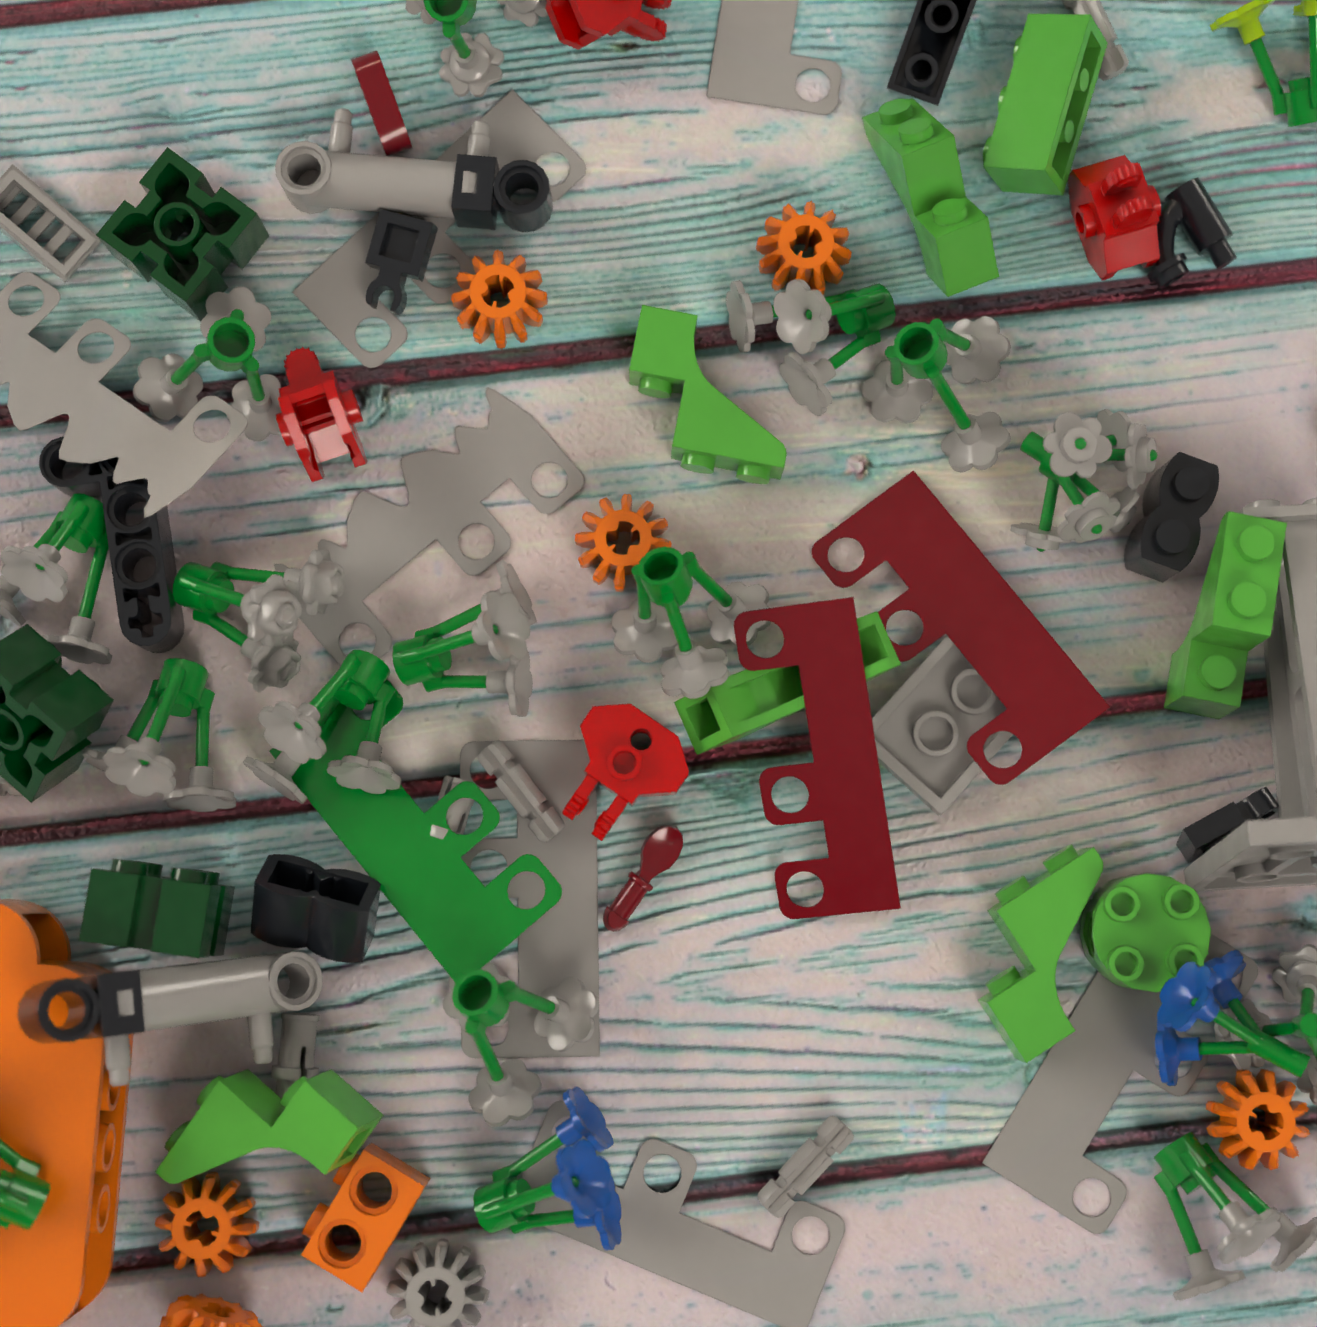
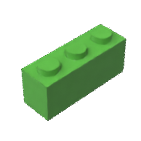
(1045, 103)

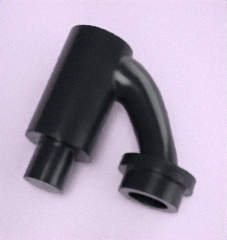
(1203, 226)

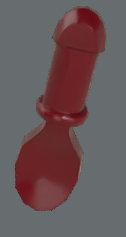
(657, 855)

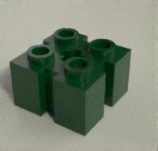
(175, 203)
(43, 714)
(155, 912)

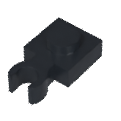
(399, 251)
(1210, 830)

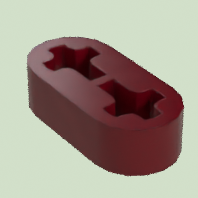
(381, 103)

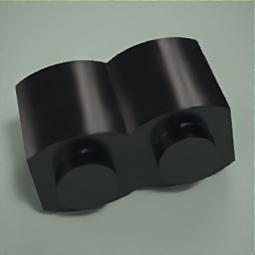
(1171, 511)
(315, 908)

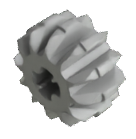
(415, 1289)

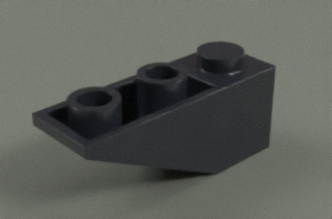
(930, 48)

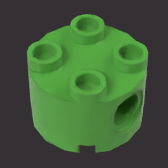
(1144, 930)

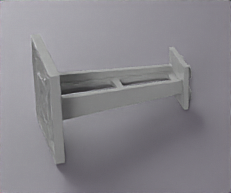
(1285, 848)

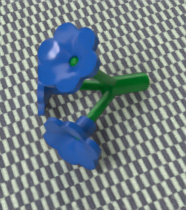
(1192, 997)

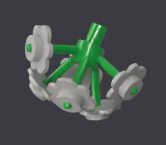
(1071, 457)

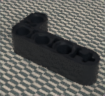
(127, 547)

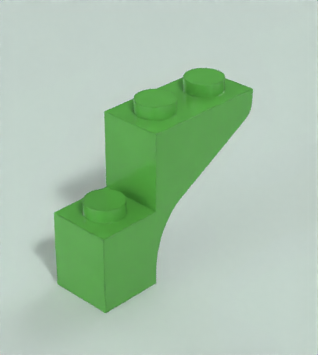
(928, 179)
(708, 425)
(1230, 617)
(762, 697)
(1037, 925)
(240, 1114)

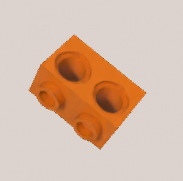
(373, 1220)

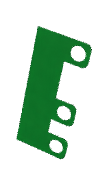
(419, 873)

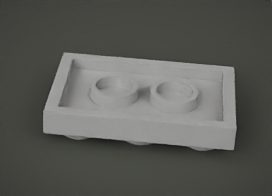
(928, 723)

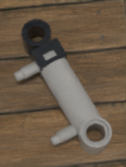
(461, 190)
(170, 997)

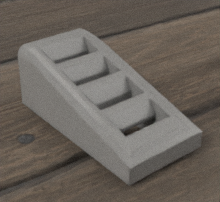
(13, 183)

